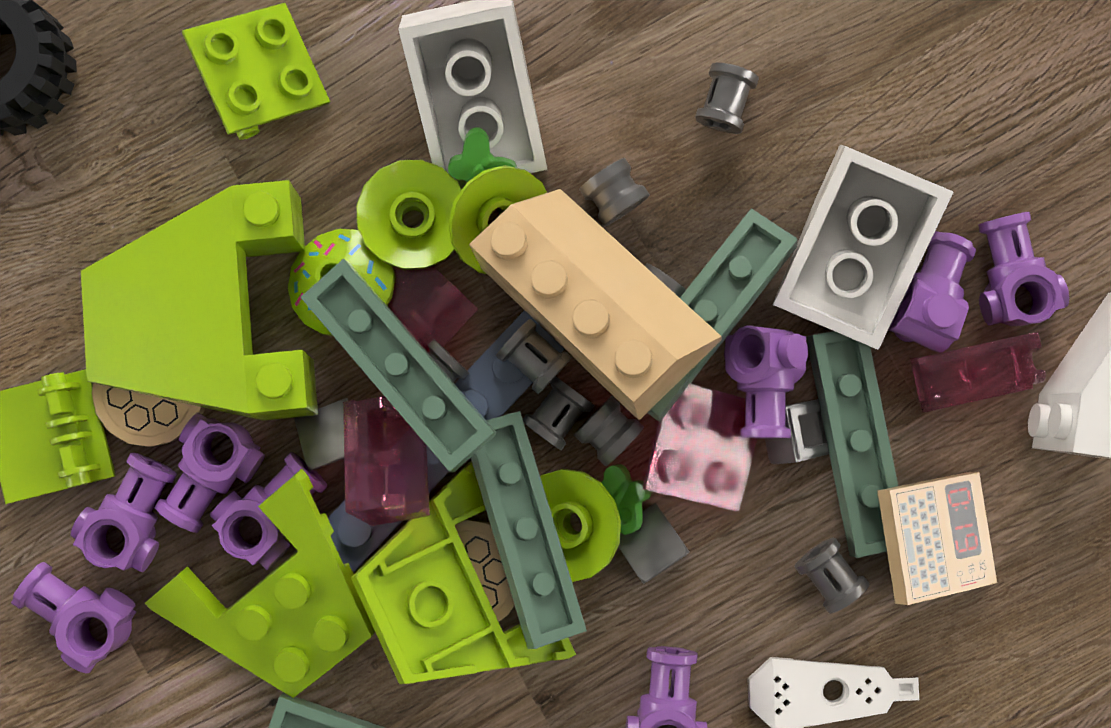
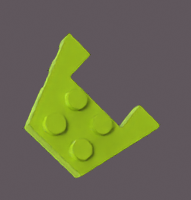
(432, 602)
(295, 618)

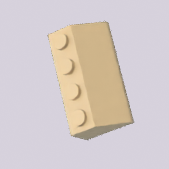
(594, 298)

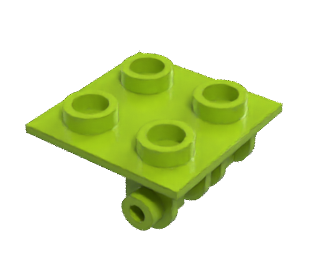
(255, 68)
(51, 437)

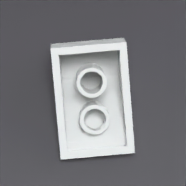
(469, 75)
(861, 246)
(1076, 400)

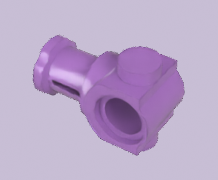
(1018, 267)
(934, 301)
(765, 367)
(203, 473)
(233, 509)
(128, 511)
(71, 613)
(663, 704)

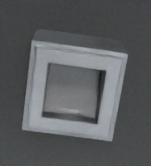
(322, 435)
(806, 438)
(653, 545)

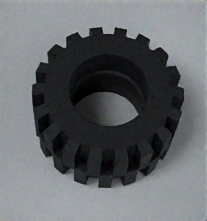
(38, 67)

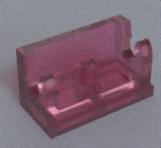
(977, 371)
(383, 464)

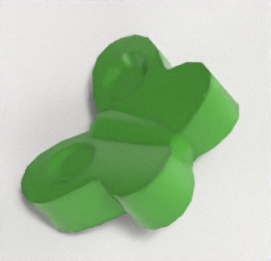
(475, 157)
(627, 496)

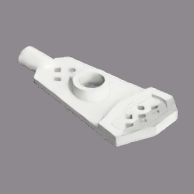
(805, 692)

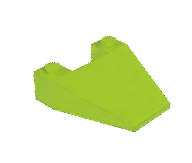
(176, 310)

